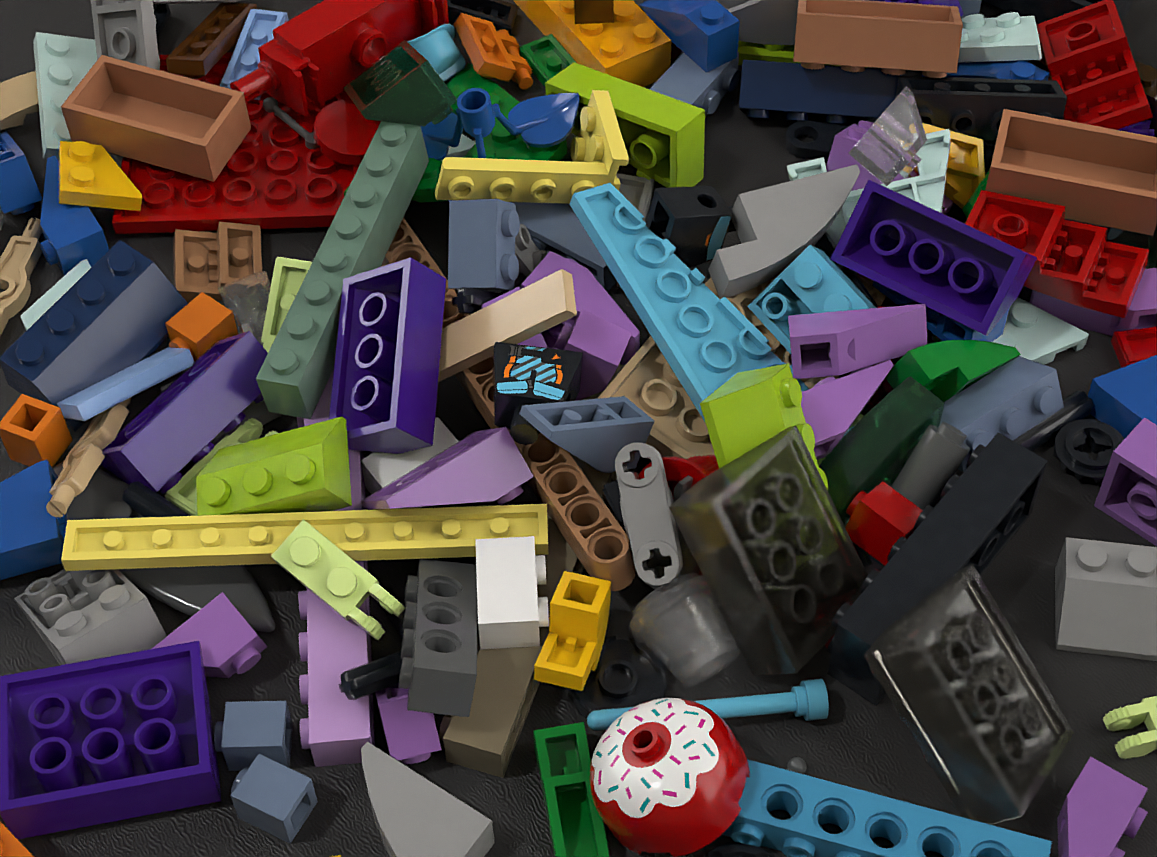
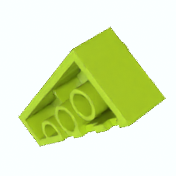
(658, 131)

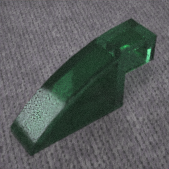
(880, 443)

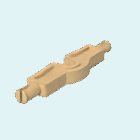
(15, 270)
(85, 458)

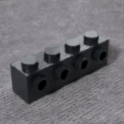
(977, 104)

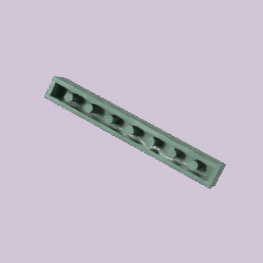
(354, 243)

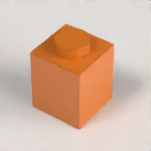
(201, 325)
(34, 431)

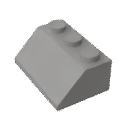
(1106, 599)

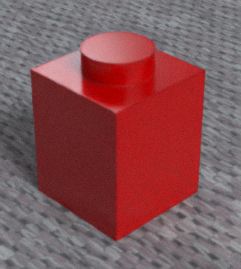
(880, 520)

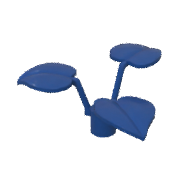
(539, 120)

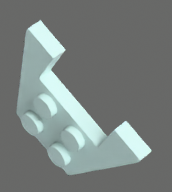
(926, 188)

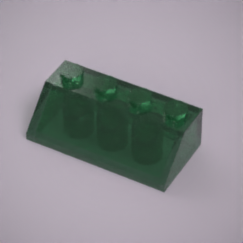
(402, 89)

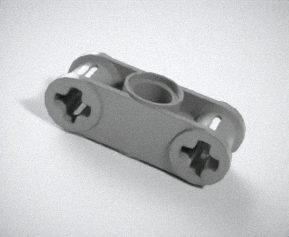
(647, 513)

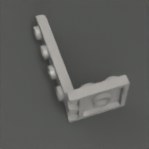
(129, 29)

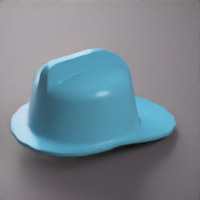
(440, 51)

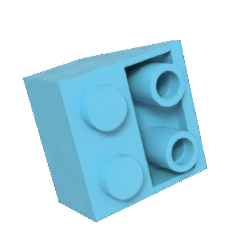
(806, 287)

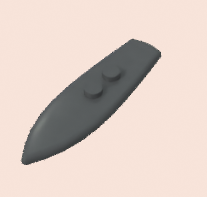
(178, 587)

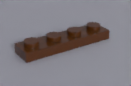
(209, 40)

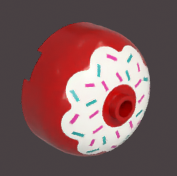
(668, 777)

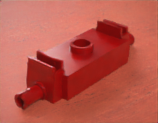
(333, 47)

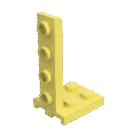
(594, 154)

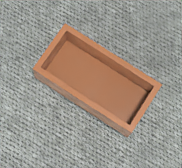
(878, 36)
(157, 117)
(1090, 169)

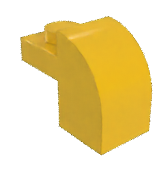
(575, 631)

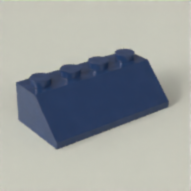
(806, 91)
(94, 329)

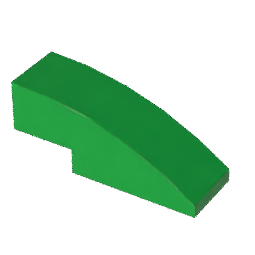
(950, 365)
(566, 791)

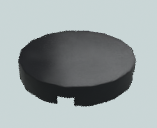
(623, 678)

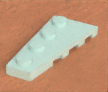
(59, 67)

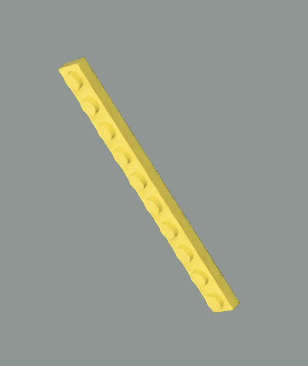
(255, 537)

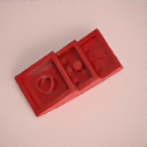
(1094, 67)
(1071, 256)

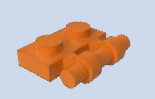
(492, 51)

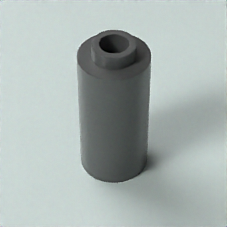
(931, 464)

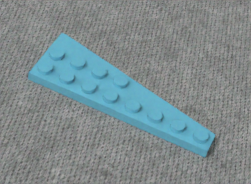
(694, 329)

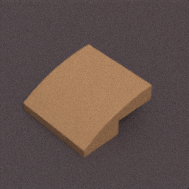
(214, 259)

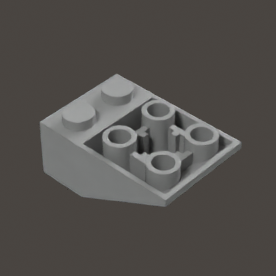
(90, 615)

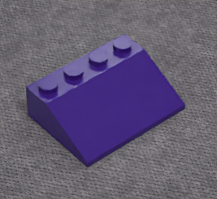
(106, 740)

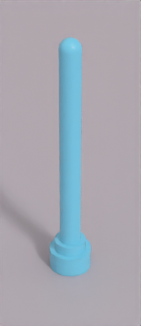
(805, 700)

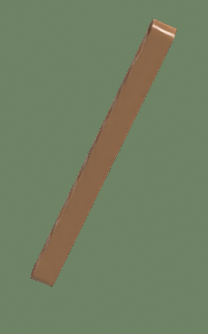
(557, 478)

